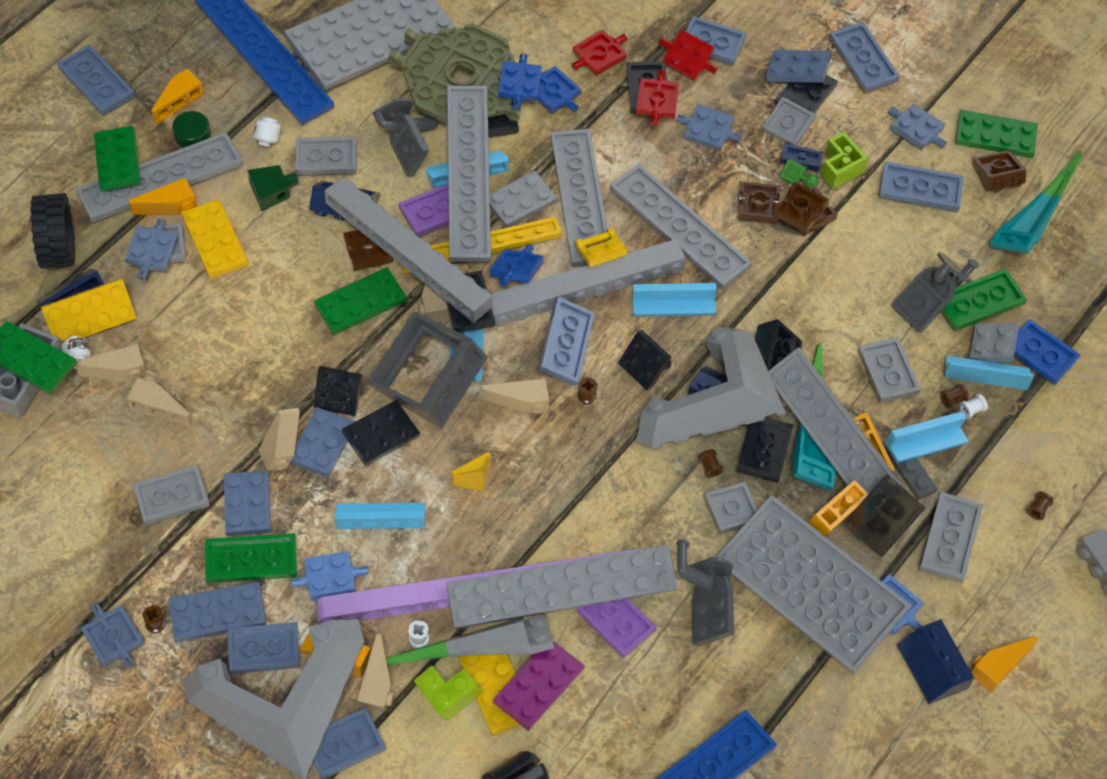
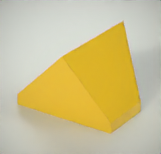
(473, 474)

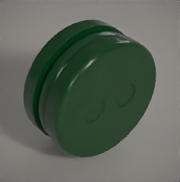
(190, 128)

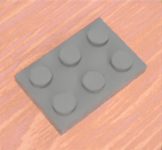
(325, 155)
(521, 199)
(889, 370)
(171, 495)

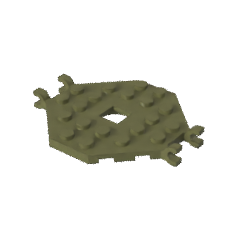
(437, 55)

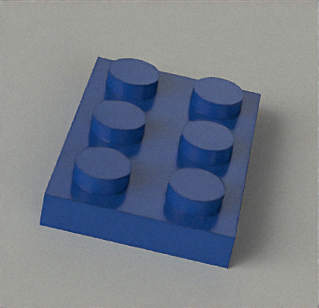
(1044, 352)

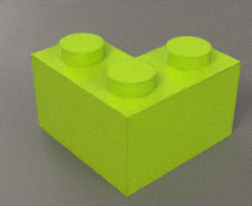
(844, 161)
(448, 696)

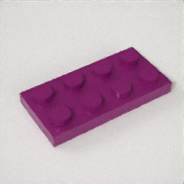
(538, 685)

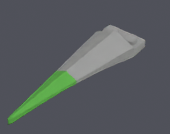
(510, 637)

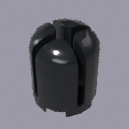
(519, 767)

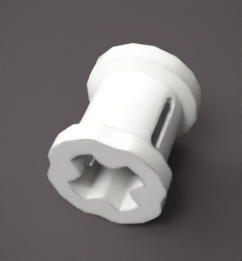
(973, 406)
(420, 628)

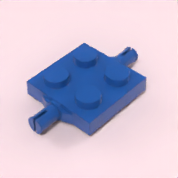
(520, 81)
(557, 90)
(517, 265)

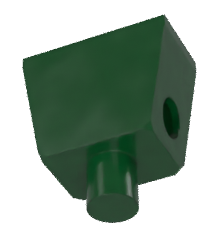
(270, 185)

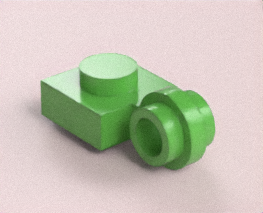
(795, 172)

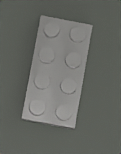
(951, 537)

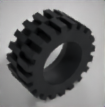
(52, 230)

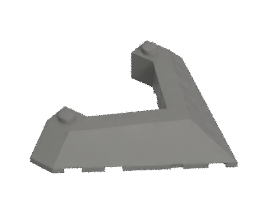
(740, 401)
(297, 728)

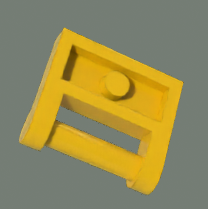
(601, 252)

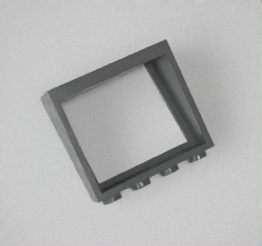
(450, 383)

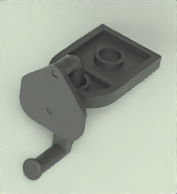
(405, 133)
(932, 291)
(712, 597)

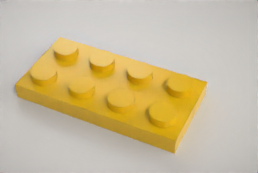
(214, 238)
(89, 311)
(492, 675)

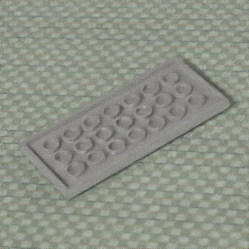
(362, 36)
(813, 584)

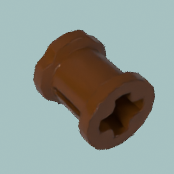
(587, 390)
(954, 395)
(710, 463)
(1040, 505)
(150, 617)

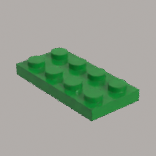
(996, 133)
(117, 158)
(983, 299)
(360, 301)
(33, 358)
(250, 558)

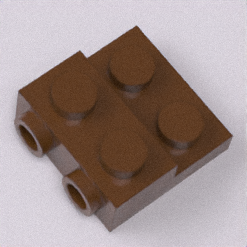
(1000, 170)

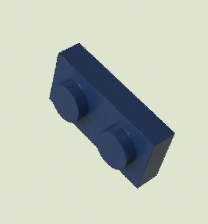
(802, 155)

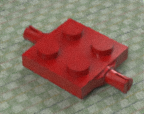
(599, 52)
(688, 55)
(657, 98)

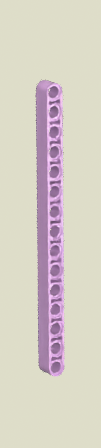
(405, 597)

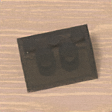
(884, 515)

